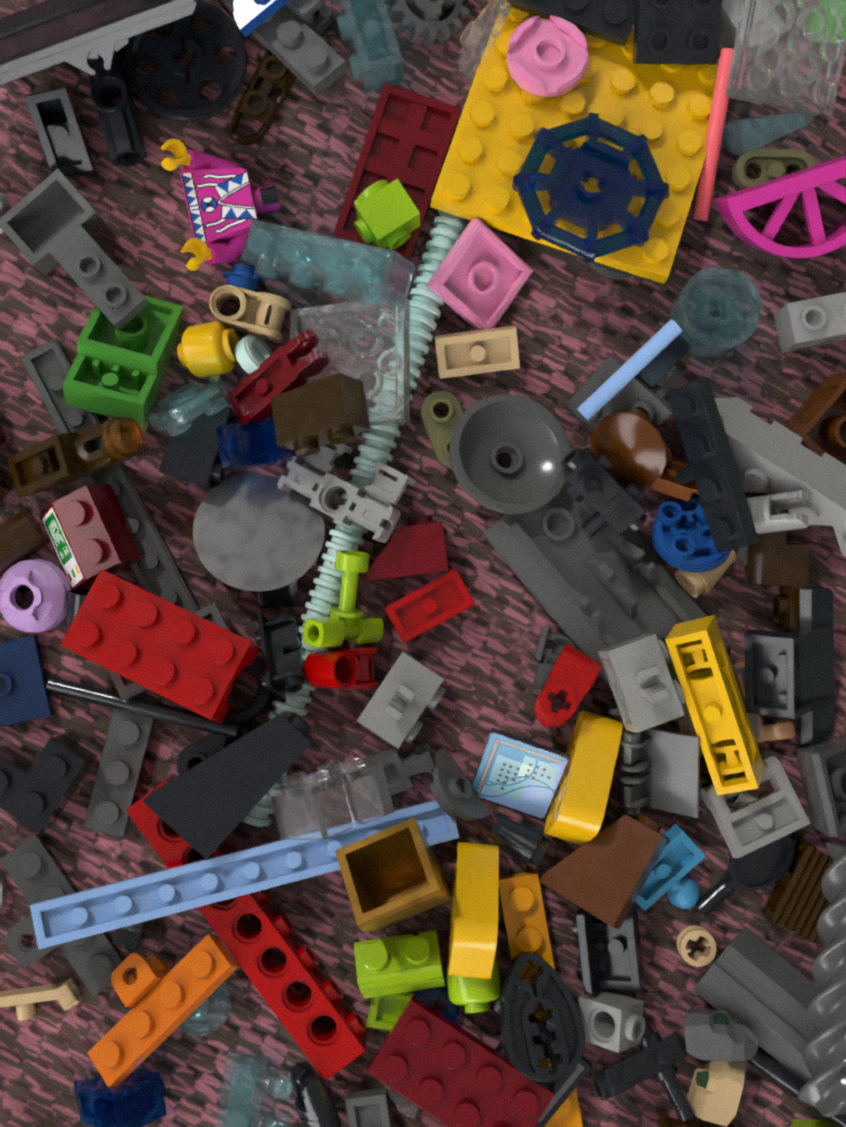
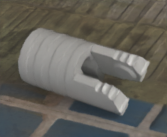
(767, 516)

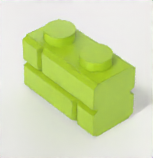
(399, 964)

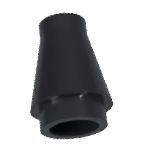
(520, 841)

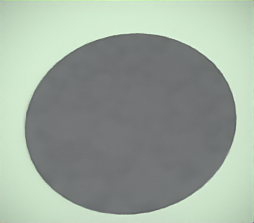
(257, 533)

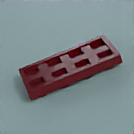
(403, 142)
(455, 1073)

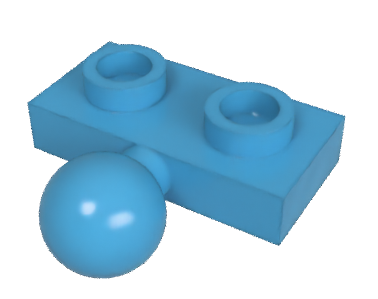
(670, 870)

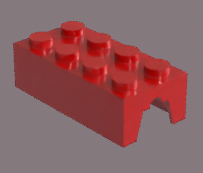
(159, 645)

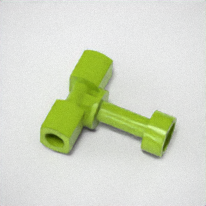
(345, 621)

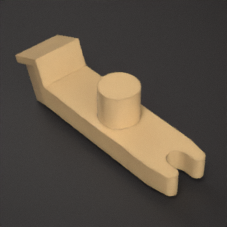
(25, 998)

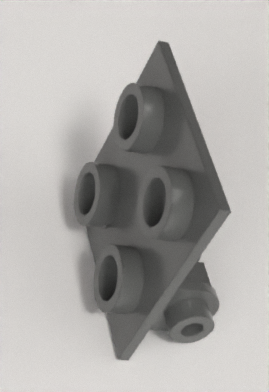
(660, 771)

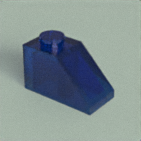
(131, 1104)

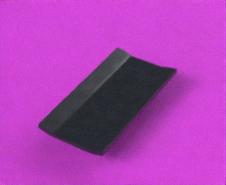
(78, 32)

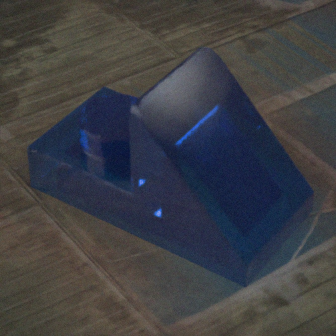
(251, 446)

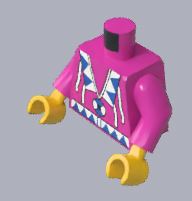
(218, 204)

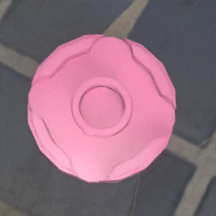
(547, 56)

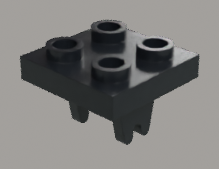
(677, 32)

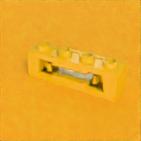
(715, 705)

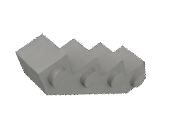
(775, 462)

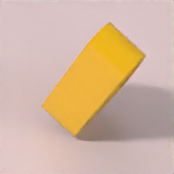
(586, 784)
(474, 911)

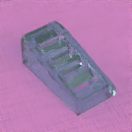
(753, 132)

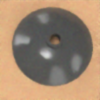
(521, 434)

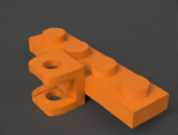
(159, 1004)

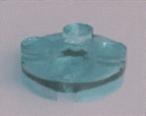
(187, 404)

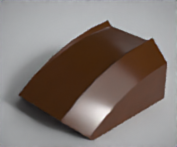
(823, 419)

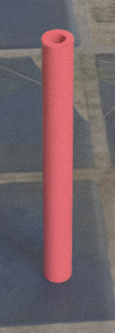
(713, 138)

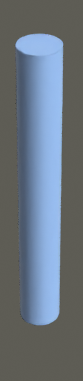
(629, 369)

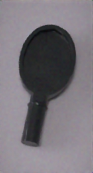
(751, 872)

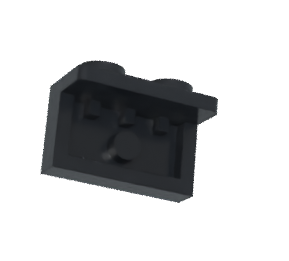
(608, 955)

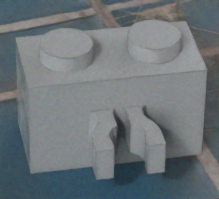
(642, 682)
(401, 700)

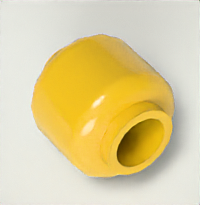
(208, 349)

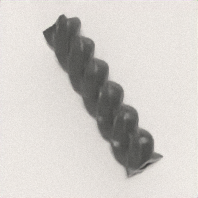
(827, 1011)

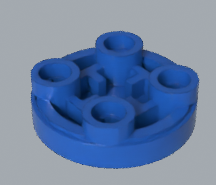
(684, 537)

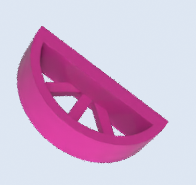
(787, 190)

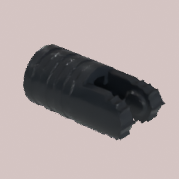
(313, 1098)

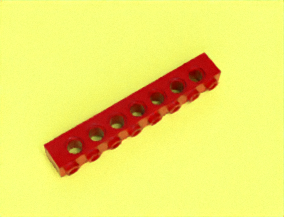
(325, 1048)

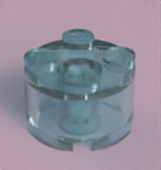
(732, 296)

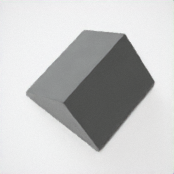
(824, 784)

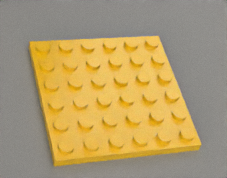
(499, 127)

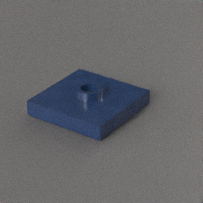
(23, 682)

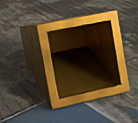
(392, 876)

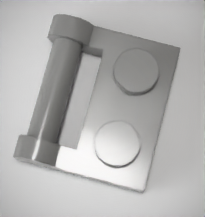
(759, 820)

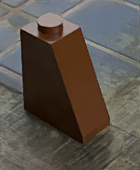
(609, 869)

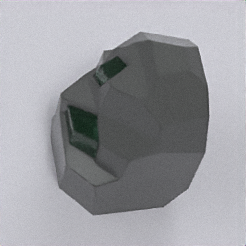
(718, 1036)

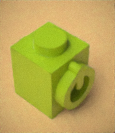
(386, 214)

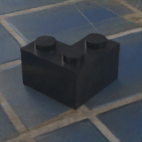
(42, 789)

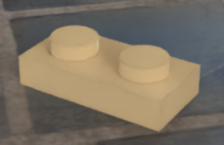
(477, 352)

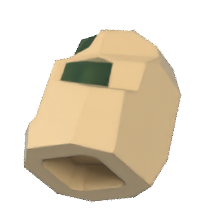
(717, 1091)

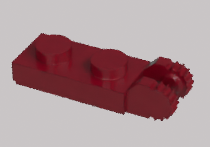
(276, 376)

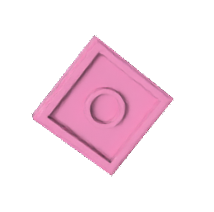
(480, 276)

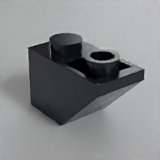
(195, 453)

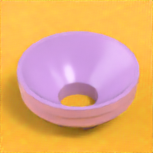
(50, 594)

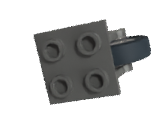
(638, 391)

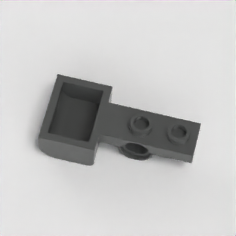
(56, 228)

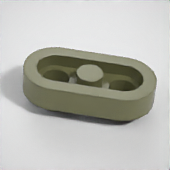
(769, 165)
(441, 429)

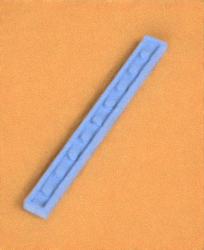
(214, 879)

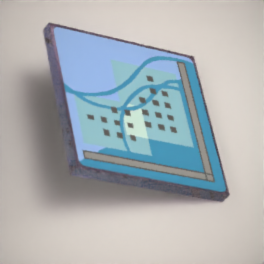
(519, 774)

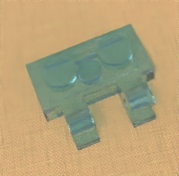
(243, 1092)

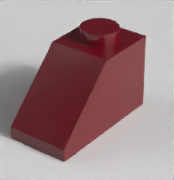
(412, 551)

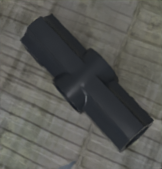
(117, 121)

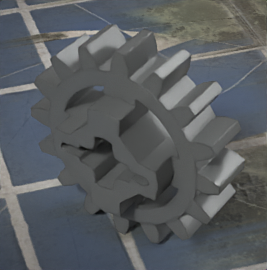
(422, 18)

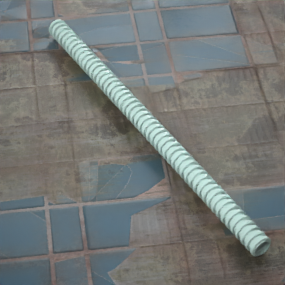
(376, 447)

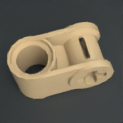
(253, 312)

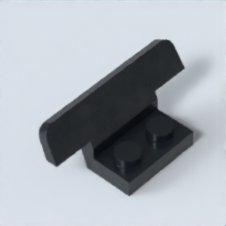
(795, 670)

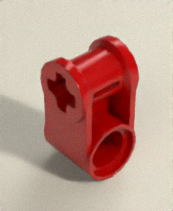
(342, 668)
(569, 682)

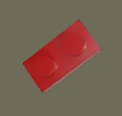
(429, 605)

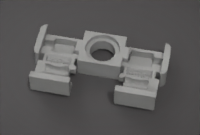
(364, 508)

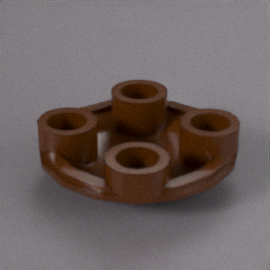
(632, 446)

